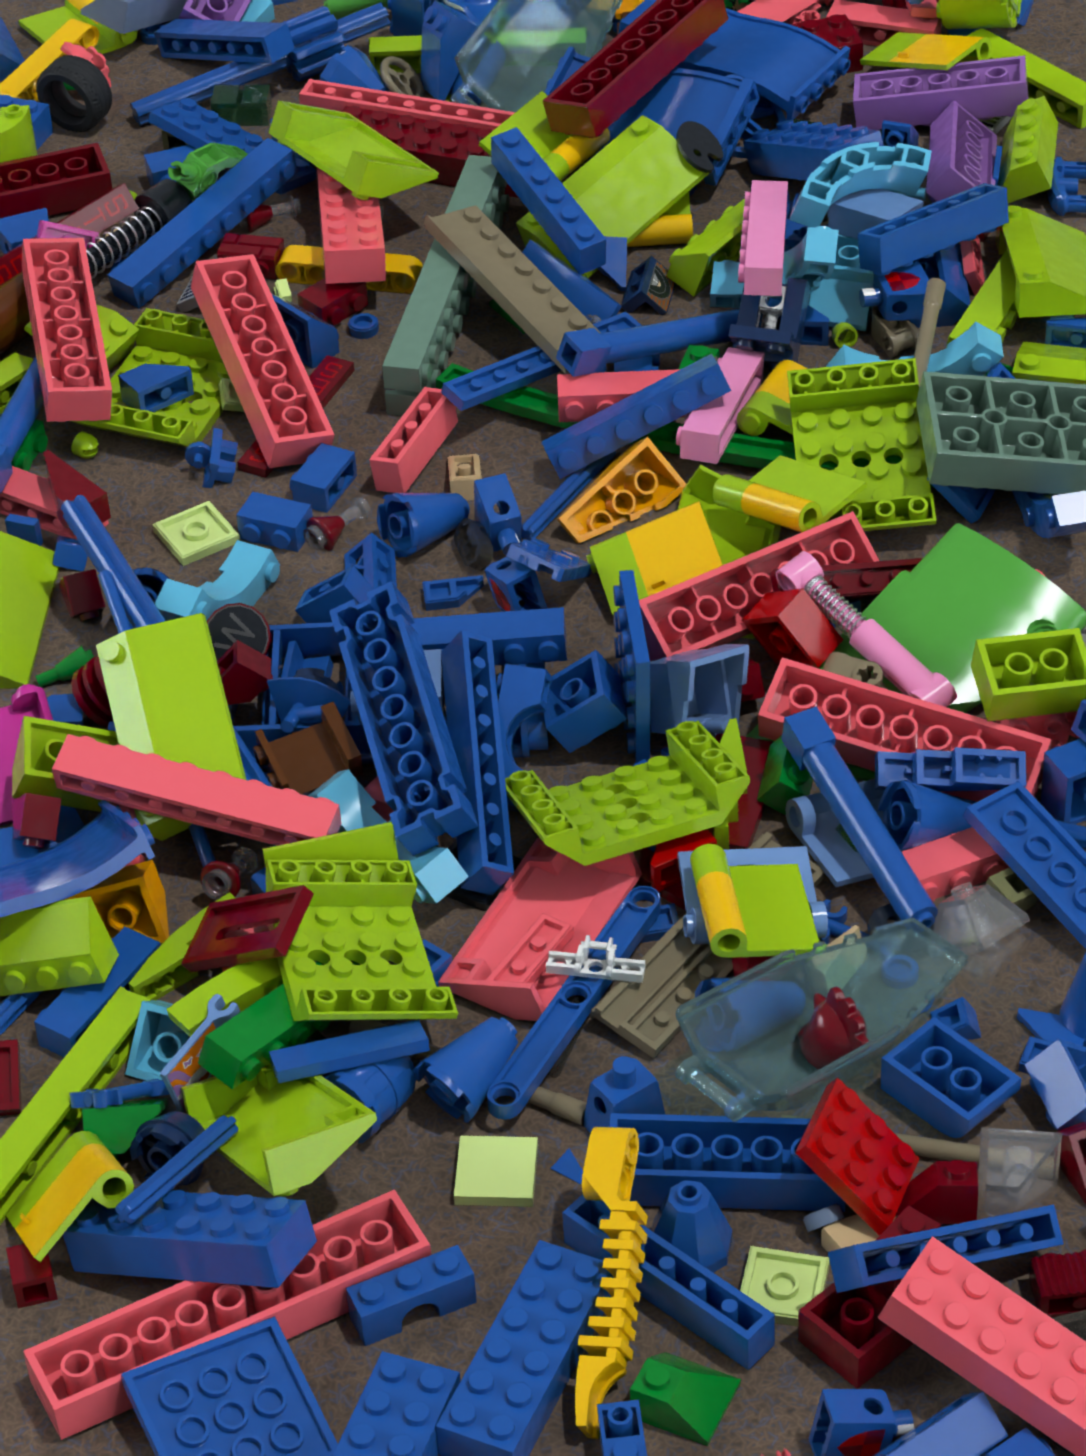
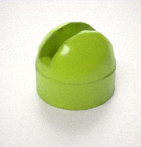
(848, 334)
(84, 445)

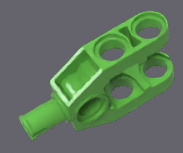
(203, 166)

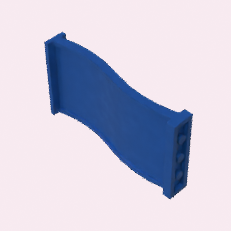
(784, 60)
(680, 97)
(75, 863)

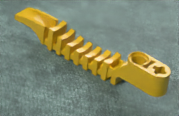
(609, 1178)

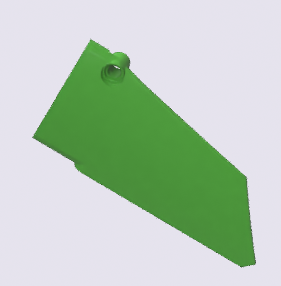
(959, 595)

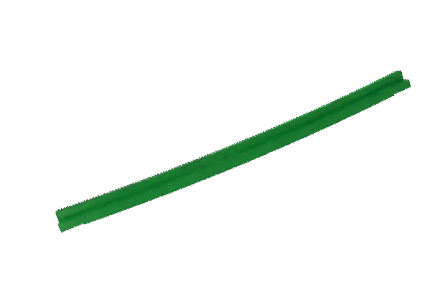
(741, 450)

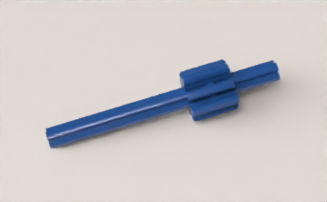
(315, 40)

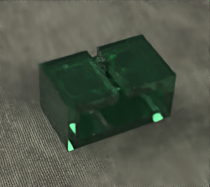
(244, 106)

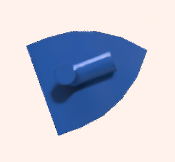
(300, 700)

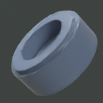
(823, 1217)

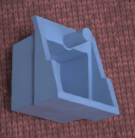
(698, 687)

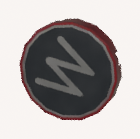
(238, 623)

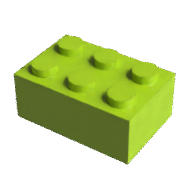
(1030, 673)

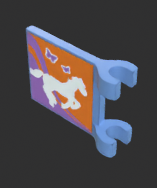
(184, 1066)

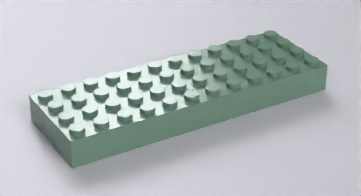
(1003, 433)

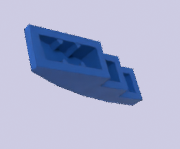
(576, 288)
(952, 770)

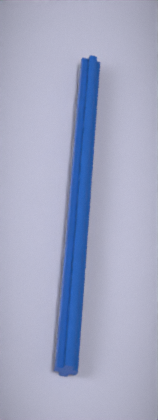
(135, 599)

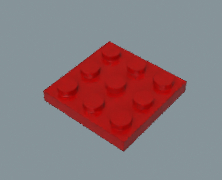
(857, 1155)

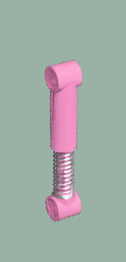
(866, 635)

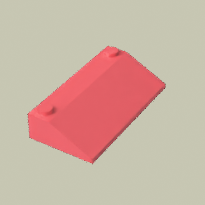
(546, 885)

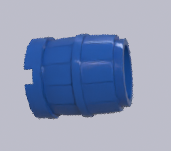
(378, 1086)

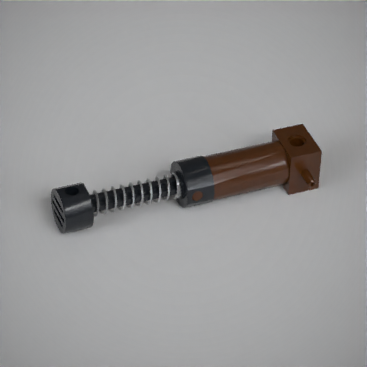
(156, 208)

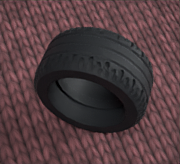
(86, 81)

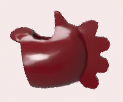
(833, 1029)

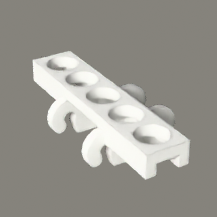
(573, 963)

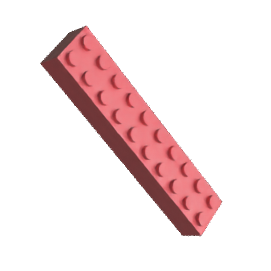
(82, 1368)

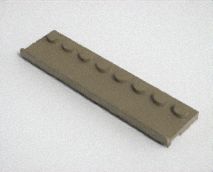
(508, 277)
(673, 971)

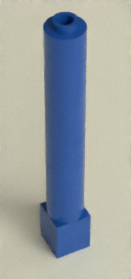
(588, 350)
(18, 419)
(814, 749)

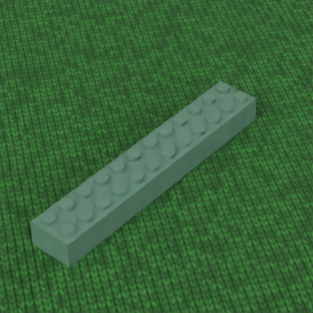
(440, 296)

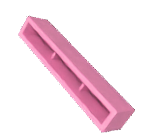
(763, 238)
(711, 426)

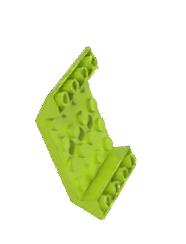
(176, 341)
(866, 415)
(635, 803)
(361, 916)

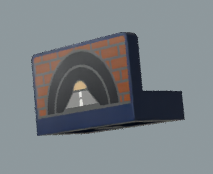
(649, 285)

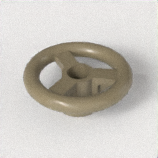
(400, 81)

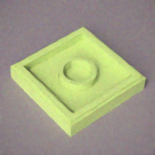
(196, 533)
(496, 1171)
(784, 1281)

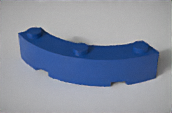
(1053, 514)

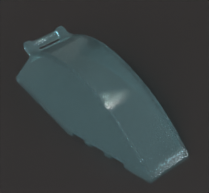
(521, 47)
(751, 1023)

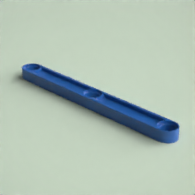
(562, 1018)

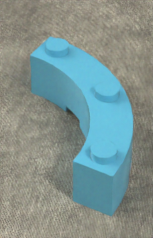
(859, 169)
(809, 260)
(968, 354)
(243, 580)
(434, 869)

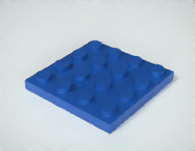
(633, 665)
(230, 1399)

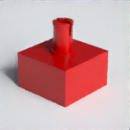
(792, 628)

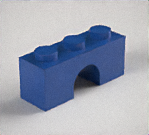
(384, 1300)

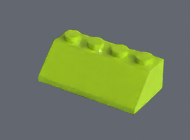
(1029, 150)
(720, 241)
(36, 754)
(54, 948)

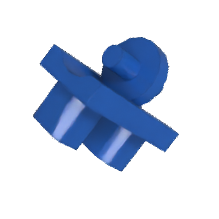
(216, 458)

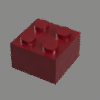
(848, 1334)

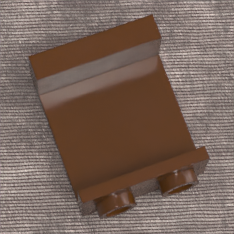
(309, 755)

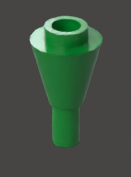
(66, 668)

